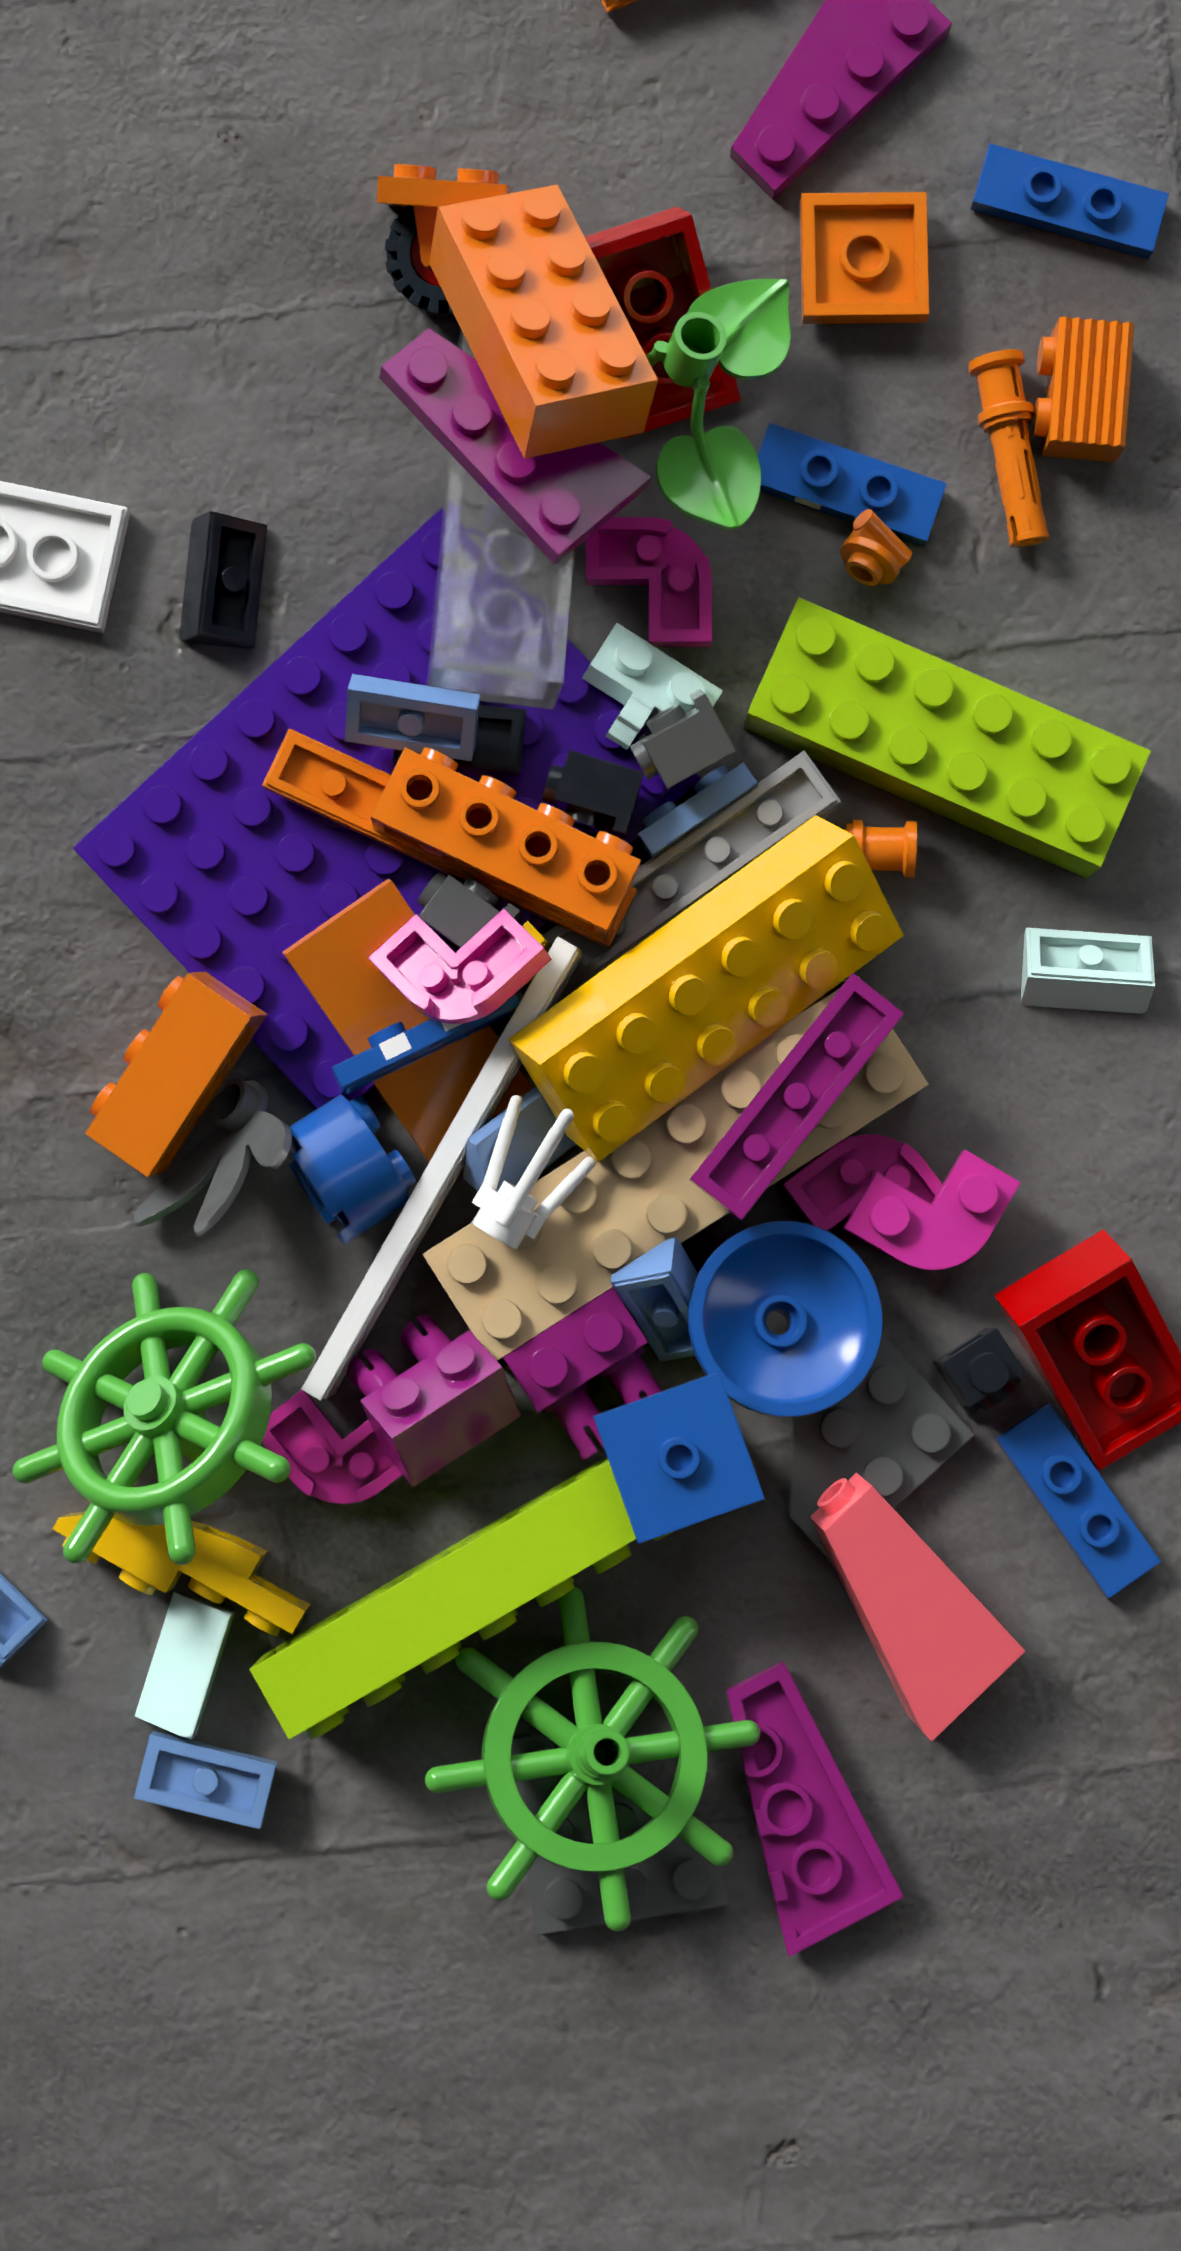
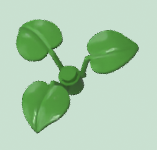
(748, 334)

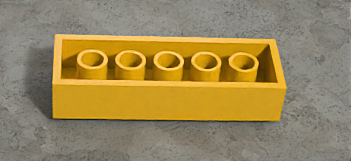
(708, 986)

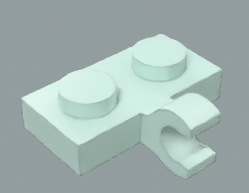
(642, 681)

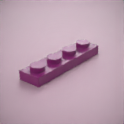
(796, 1096)

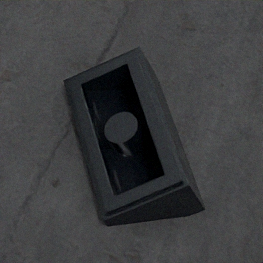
(223, 581)

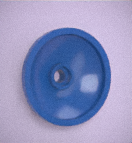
(827, 1308)

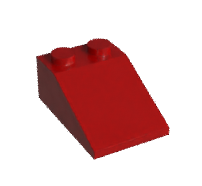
(656, 277)
(1099, 1346)

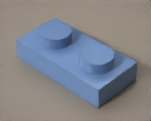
(411, 716)
(713, 794)
(206, 1779)

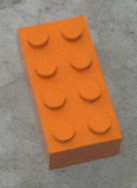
(541, 321)

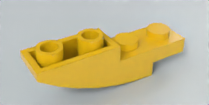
(220, 1569)

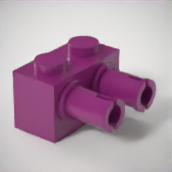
(564, 1357)
(436, 1406)

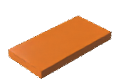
(362, 1002)

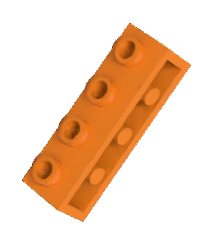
(505, 841)

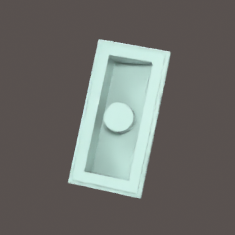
(1087, 970)
(184, 1664)

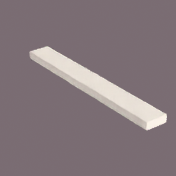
(438, 1178)

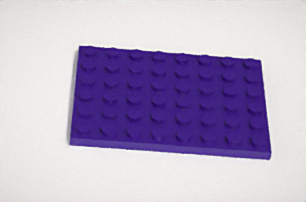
(245, 874)

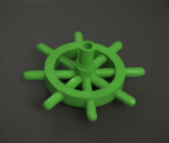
(164, 1417)
(594, 1758)

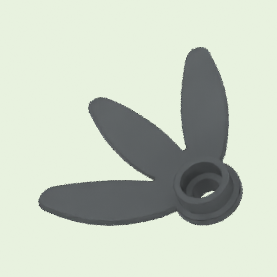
(244, 1127)

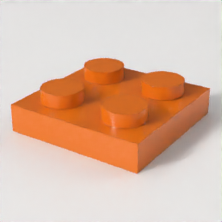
(864, 258)

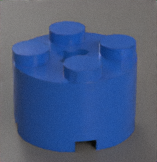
(347, 1167)

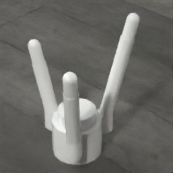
(509, 1212)

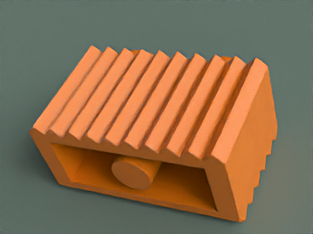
(1085, 389)

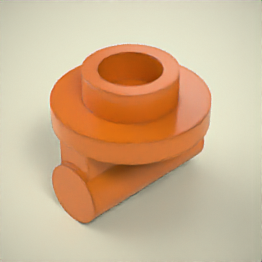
(873, 551)

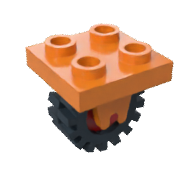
(413, 230)

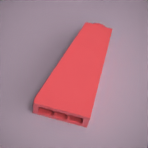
(918, 1615)

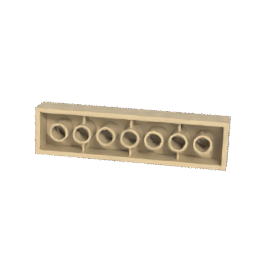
(643, 1194)

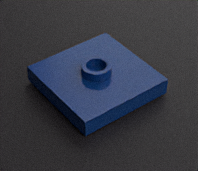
(678, 1457)

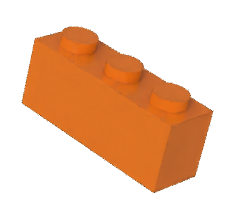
(173, 1072)

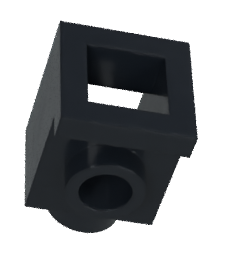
(594, 792)
(980, 1370)

